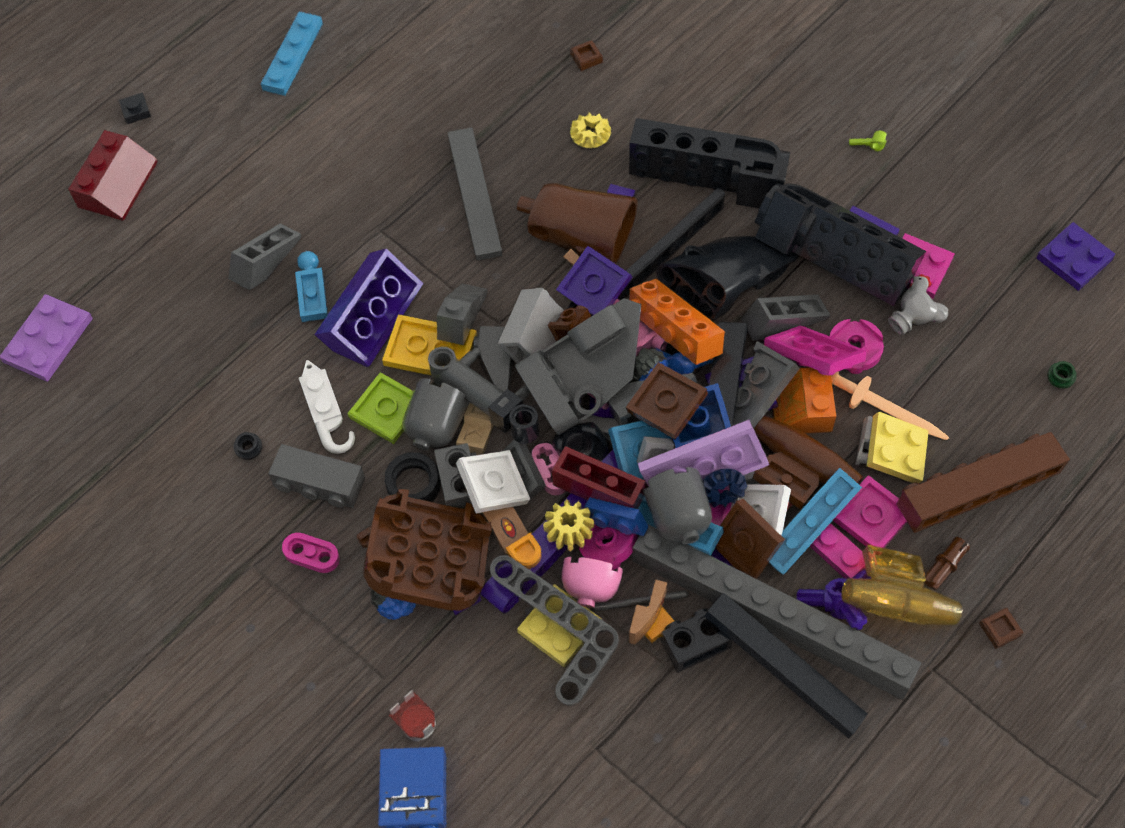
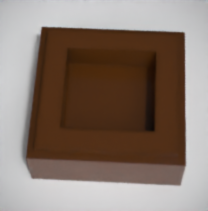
(586, 55)
(1001, 628)

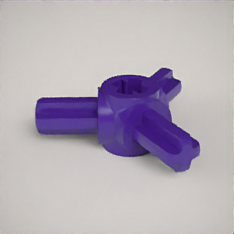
(833, 603)

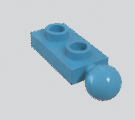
(311, 288)

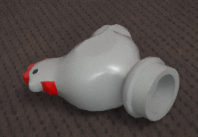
(917, 307)

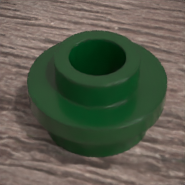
(1065, 369)

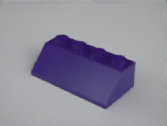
(369, 308)

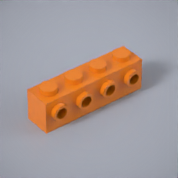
(678, 322)

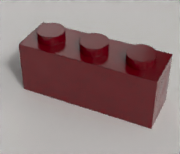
(596, 479)

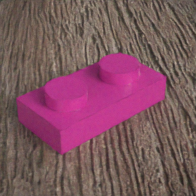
(839, 552)

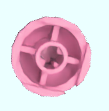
(590, 580)

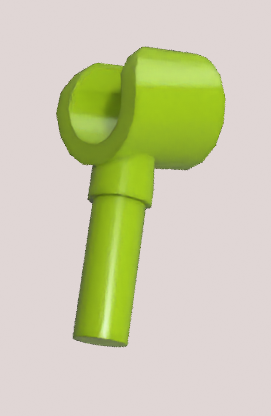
(877, 142)

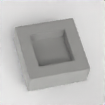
(653, 447)

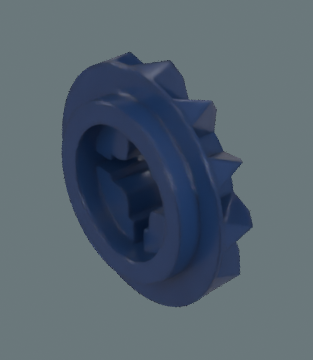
(720, 480)

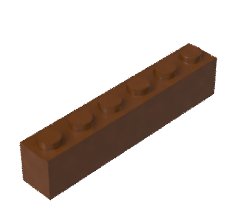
(981, 481)

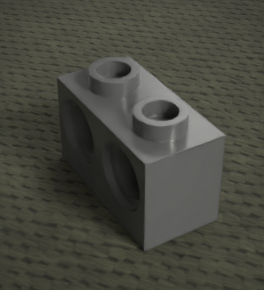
(450, 476)

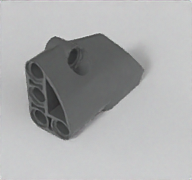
(591, 359)

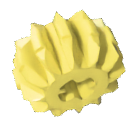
(570, 516)

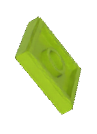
(382, 407)

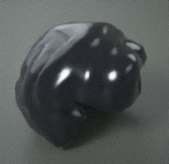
(585, 439)

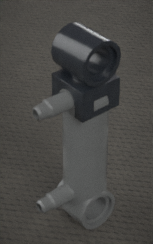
(503, 408)

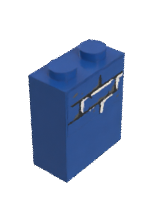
(412, 788)

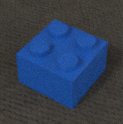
(707, 419)

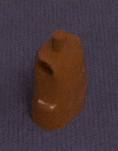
(581, 219)

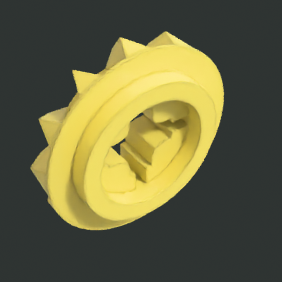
(588, 138)

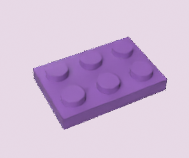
(46, 337)

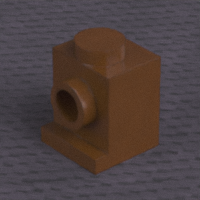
(568, 320)

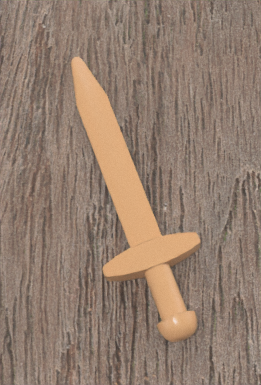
(861, 392)

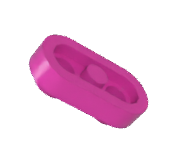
(313, 551)

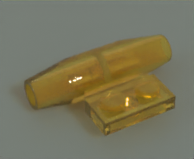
(898, 590)

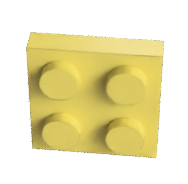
(897, 448)
(551, 637)

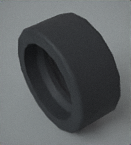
(413, 460)

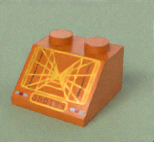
(807, 402)

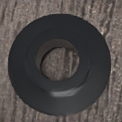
(247, 439)

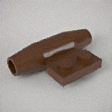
(797, 461)

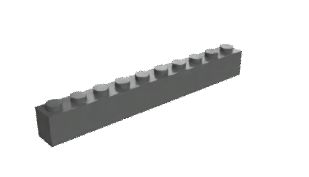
(779, 613)

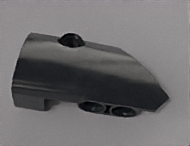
(721, 270)

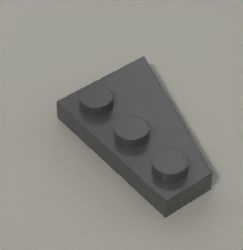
(763, 383)

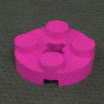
(869, 337)
(613, 552)

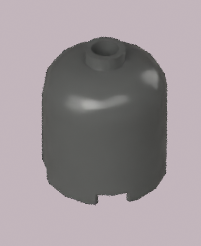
(433, 414)
(679, 505)

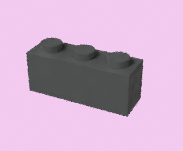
(316, 476)

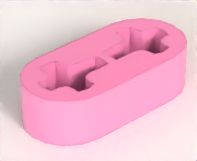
(545, 470)

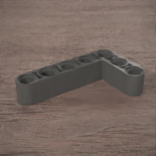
(563, 619)

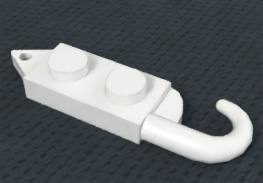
(323, 407)

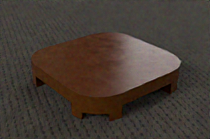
(427, 552)

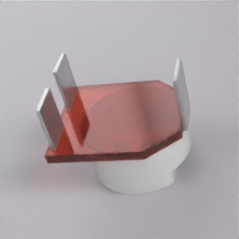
(414, 717)

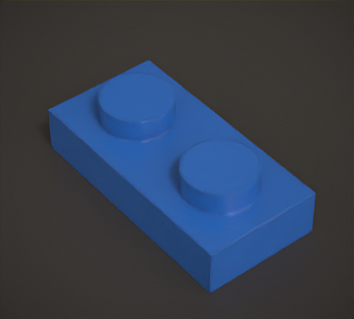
(617, 516)

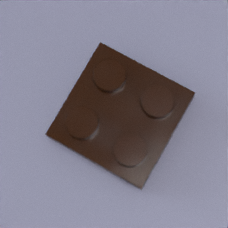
(666, 400)
(748, 539)

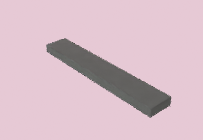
(474, 194)

